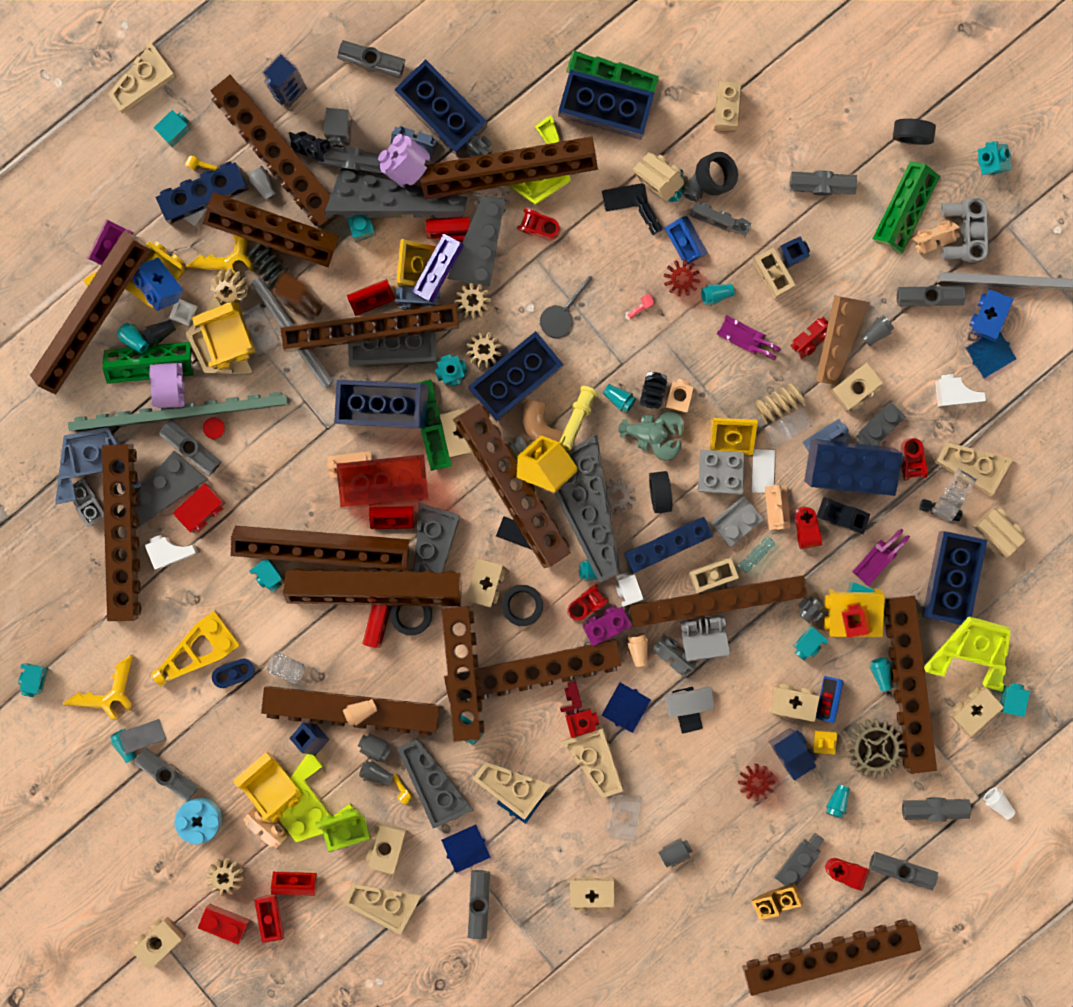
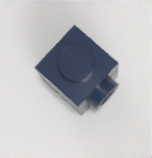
(794, 252)
(309, 738)

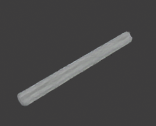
(284, 321)

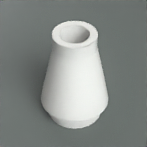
(999, 803)

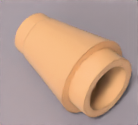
(638, 648)
(358, 712)

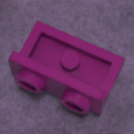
(106, 241)
(607, 625)

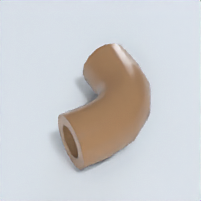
(534, 421)

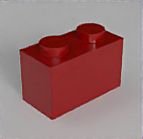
(199, 509)
(223, 924)

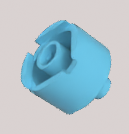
(209, 825)

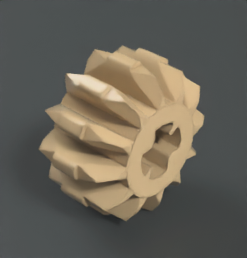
(229, 286)
(465, 303)
(483, 357)
(226, 885)

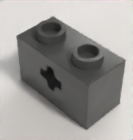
(338, 126)

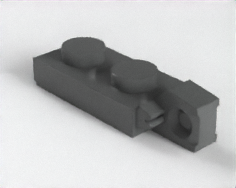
(720, 219)
(880, 425)
(799, 861)

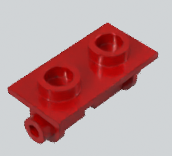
(807, 344)

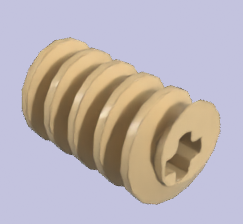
(780, 402)

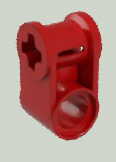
(537, 225)
(913, 461)
(807, 532)
(588, 602)
(850, 873)

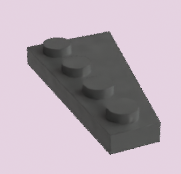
(480, 244)
(394, 351)
(166, 486)
(434, 537)
(435, 790)

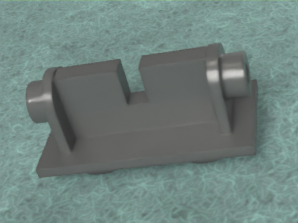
(668, 648)

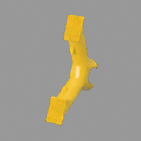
(224, 263)
(105, 701)

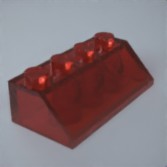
(382, 482)

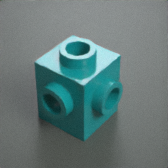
(994, 158)
(451, 378)

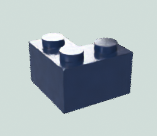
(792, 753)

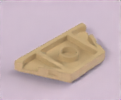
(200, 348)

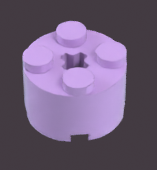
(403, 160)
(167, 385)

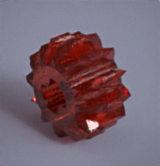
(686, 284)
(752, 789)

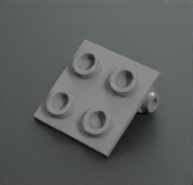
(721, 472)
(705, 638)

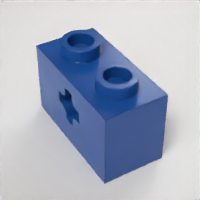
(157, 284)
(1000, 306)

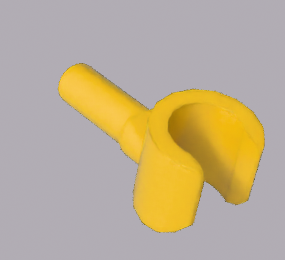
(192, 163)
(405, 795)

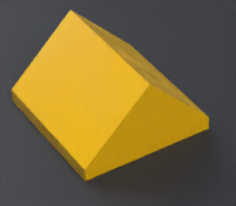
(412, 261)
(733, 435)

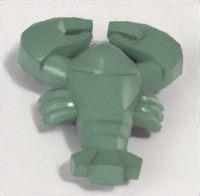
(655, 433)

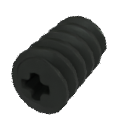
(267, 264)

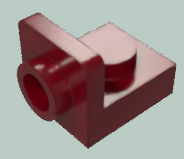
(572, 694)

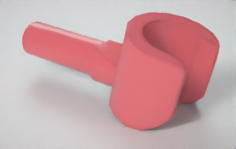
(647, 302)

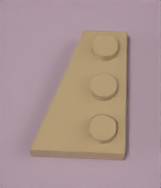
(143, 79)
(985, 467)
(596, 760)
(511, 788)
(383, 906)

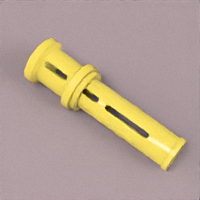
(581, 410)

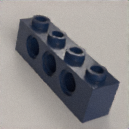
(284, 81)
(168, 198)
(668, 545)

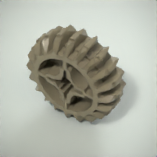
(881, 740)

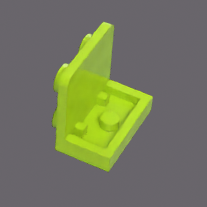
(344, 830)

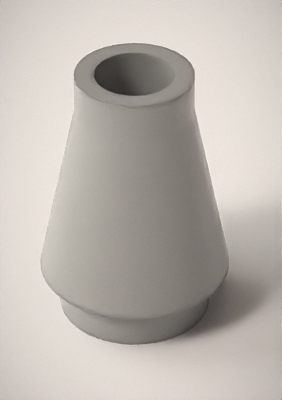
(261, 181)

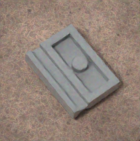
(736, 521)

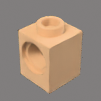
(674, 405)

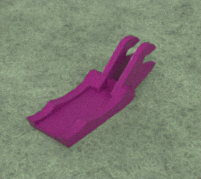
(746, 337)
(878, 558)

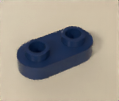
(233, 672)

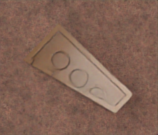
(841, 333)

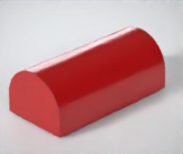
(446, 226)
(371, 297)
(391, 517)
(376, 625)
(294, 883)
(269, 918)

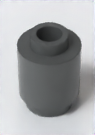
(374, 747)
(675, 852)

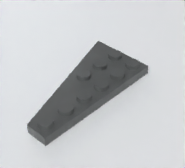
(386, 199)
(588, 509)

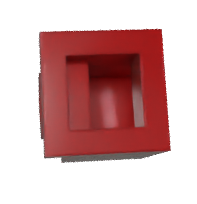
(855, 628)
(573, 722)

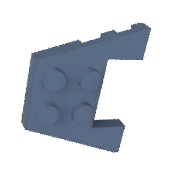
(82, 457)

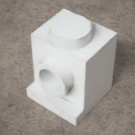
(628, 589)

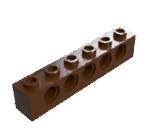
(270, 229)
(298, 296)
(461, 730)

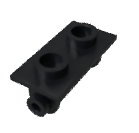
(309, 145)

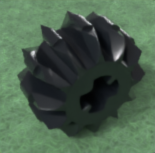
(653, 390)

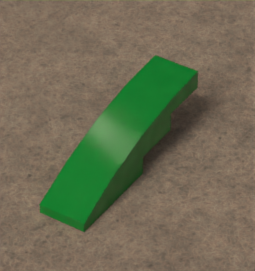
(612, 71)
(433, 435)

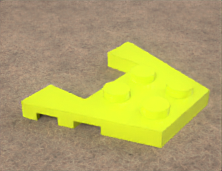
(541, 189)
(978, 643)
(302, 818)

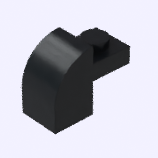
(843, 516)

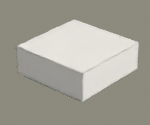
(183, 312)

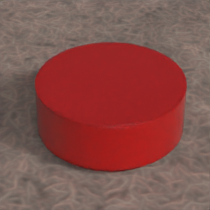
(214, 428)

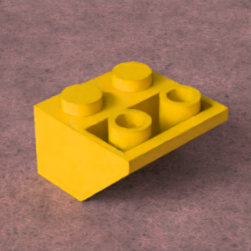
(545, 464)

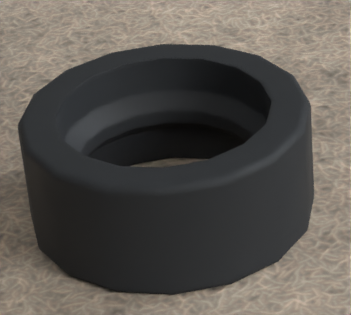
(914, 131)
(728, 167)
(660, 492)
(522, 621)
(411, 631)

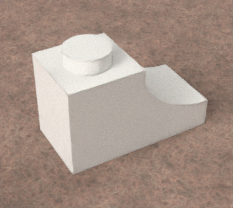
(953, 392)
(164, 552)

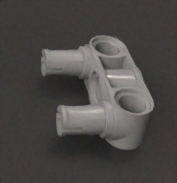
(973, 230)

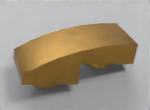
(775, 901)

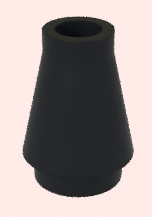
(158, 332)

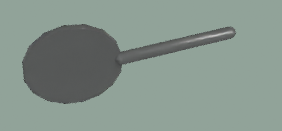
(556, 320)

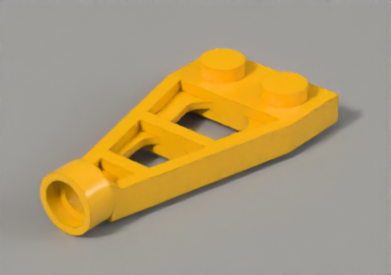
(216, 633)

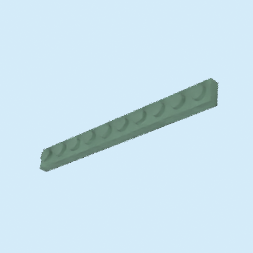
(189, 410)

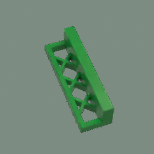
(903, 204)
(130, 369)

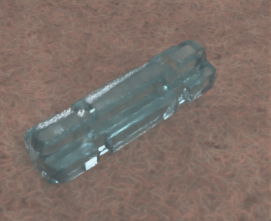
(757, 554)

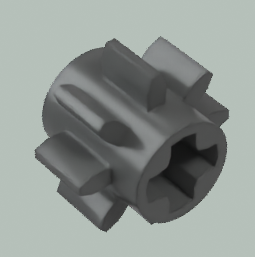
(478, 146)
(811, 610)

